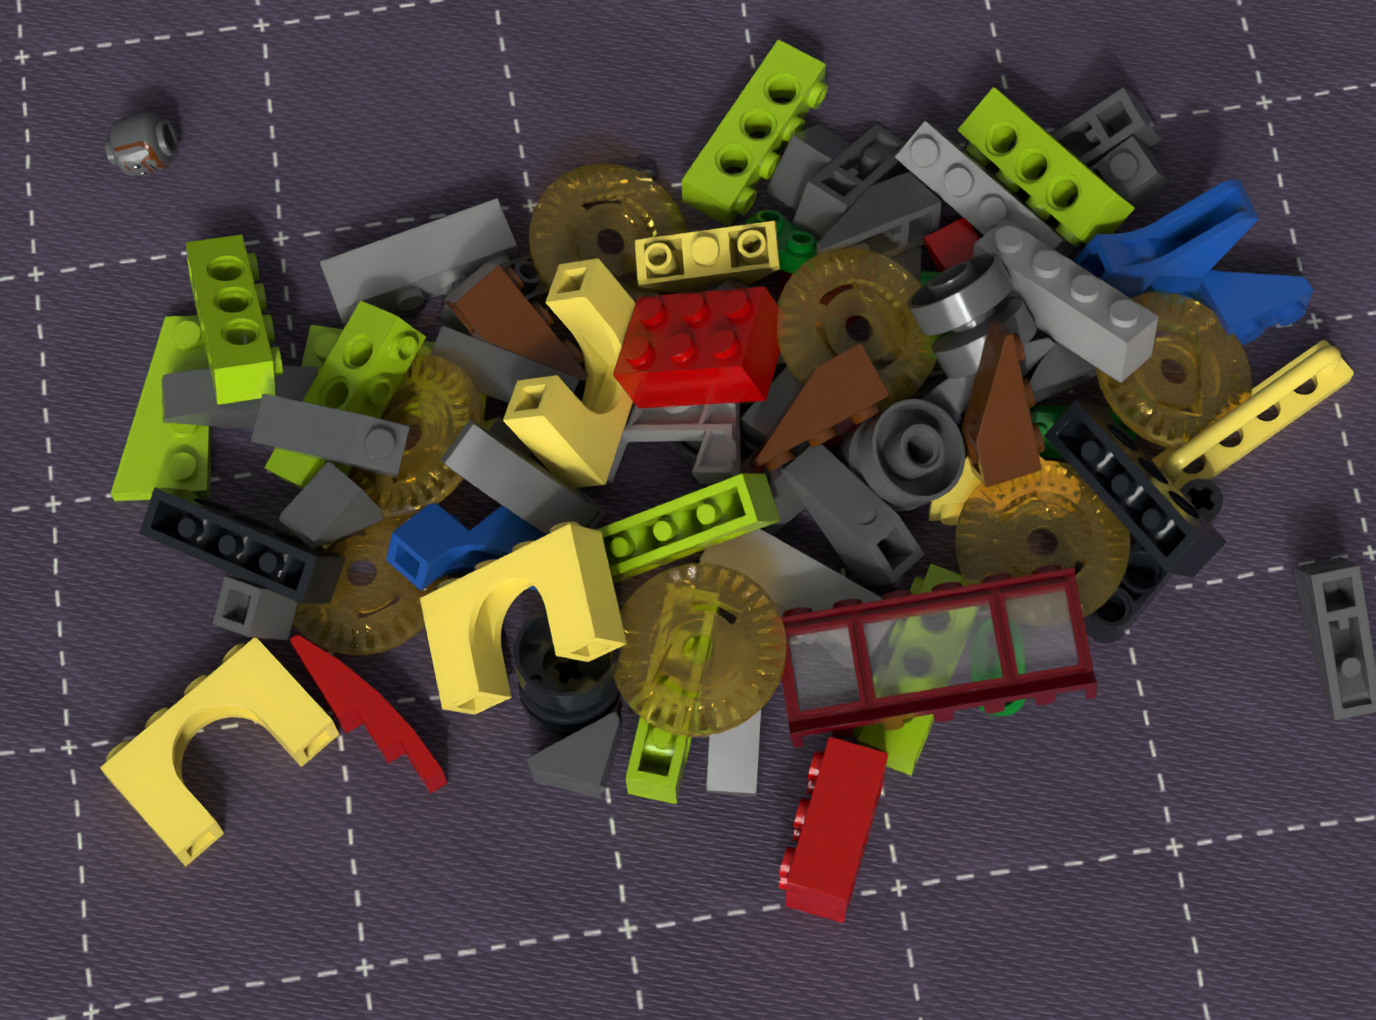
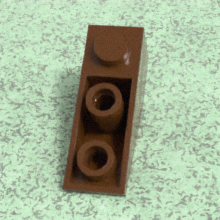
(500, 315)
(826, 397)
(998, 420)

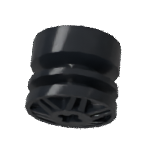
(562, 691)

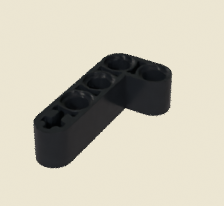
(1130, 599)

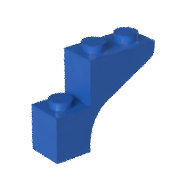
(1177, 245)
(1243, 300)
(439, 544)

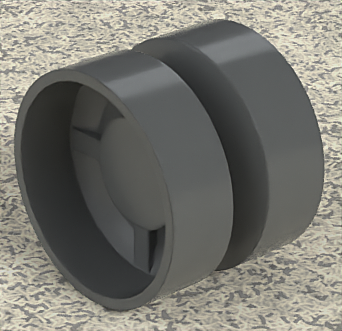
(961, 307)
(905, 454)

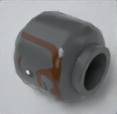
(141, 144)

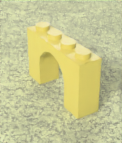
(567, 434)
(469, 611)
(245, 686)

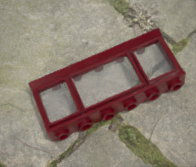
(935, 653)

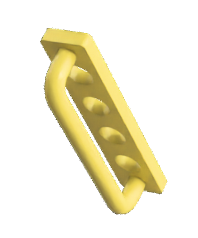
(1319, 363)

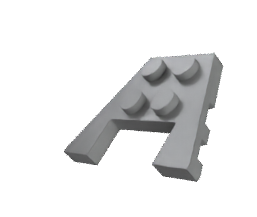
(711, 423)

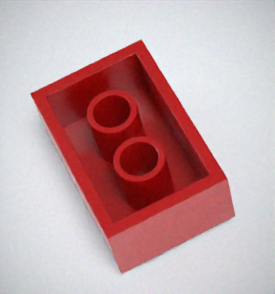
(700, 348)
(832, 828)

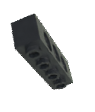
(1135, 489)
(242, 545)

